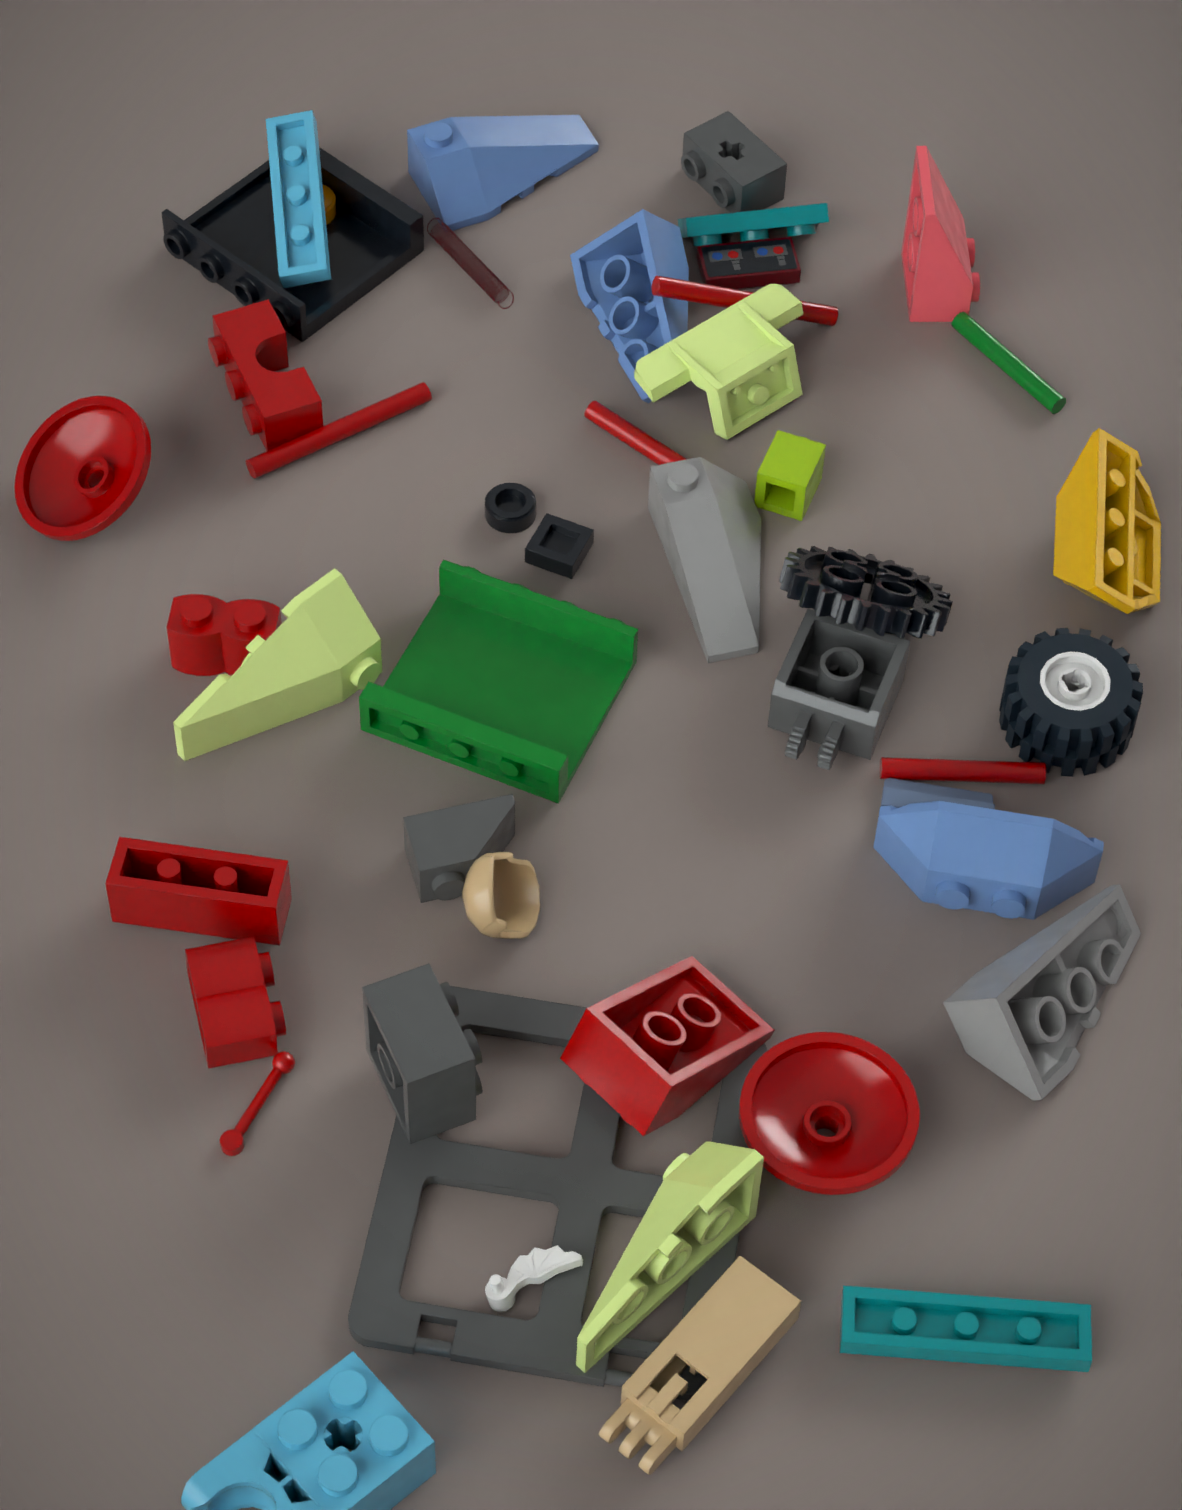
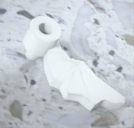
(526, 1270)

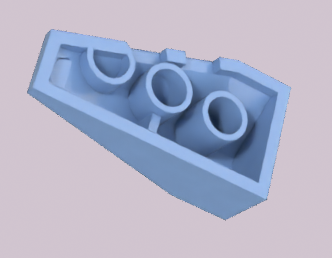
(616, 284)

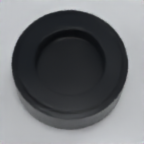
(510, 508)

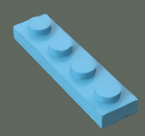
(298, 199)

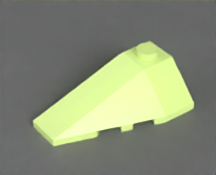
(690, 1219)

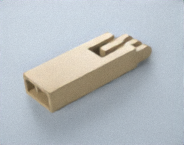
(719, 1339)

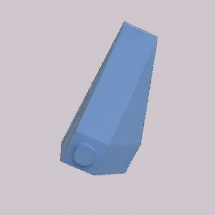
(483, 161)

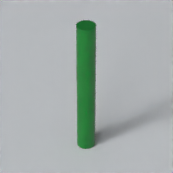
(1008, 362)

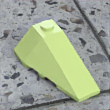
(303, 667)

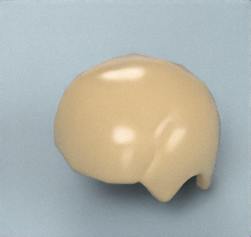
(502, 896)

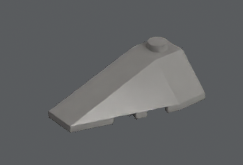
(713, 551)
(1039, 998)

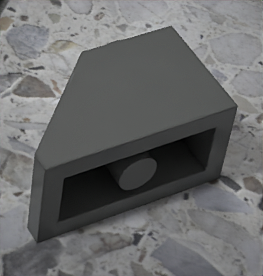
(449, 840)

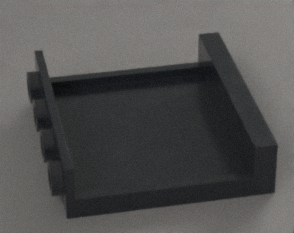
(236, 245)

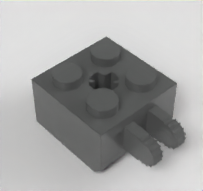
(837, 688)

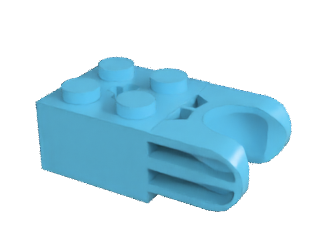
(302, 1453)

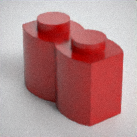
(212, 635)
(233, 1001)

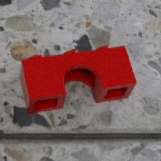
(251, 348)

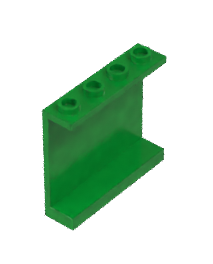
(503, 682)

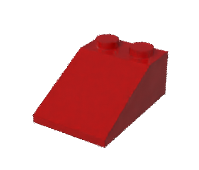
(663, 1043)

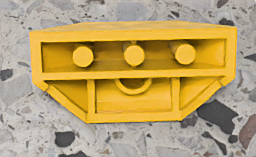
(1108, 528)

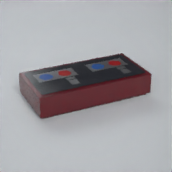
(749, 263)

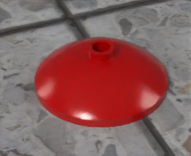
(82, 468)
(836, 1086)

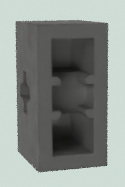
(733, 165)

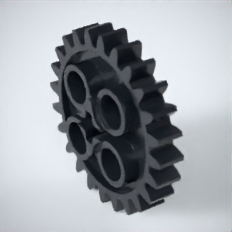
(897, 596)

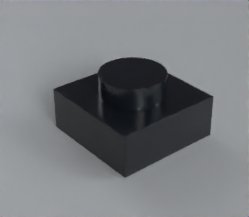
(559, 546)

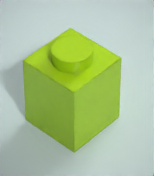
(789, 475)

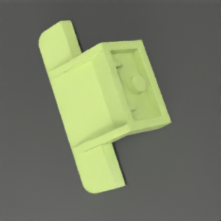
(733, 358)

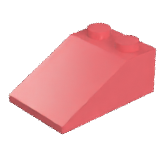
(936, 248)

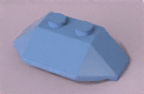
(986, 857)

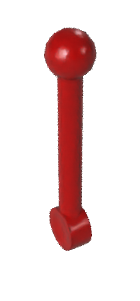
(232, 1140)

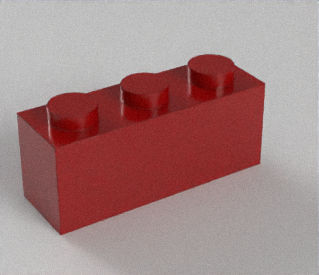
(199, 890)

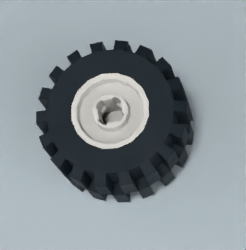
(1070, 701)

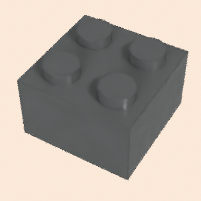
(422, 1052)

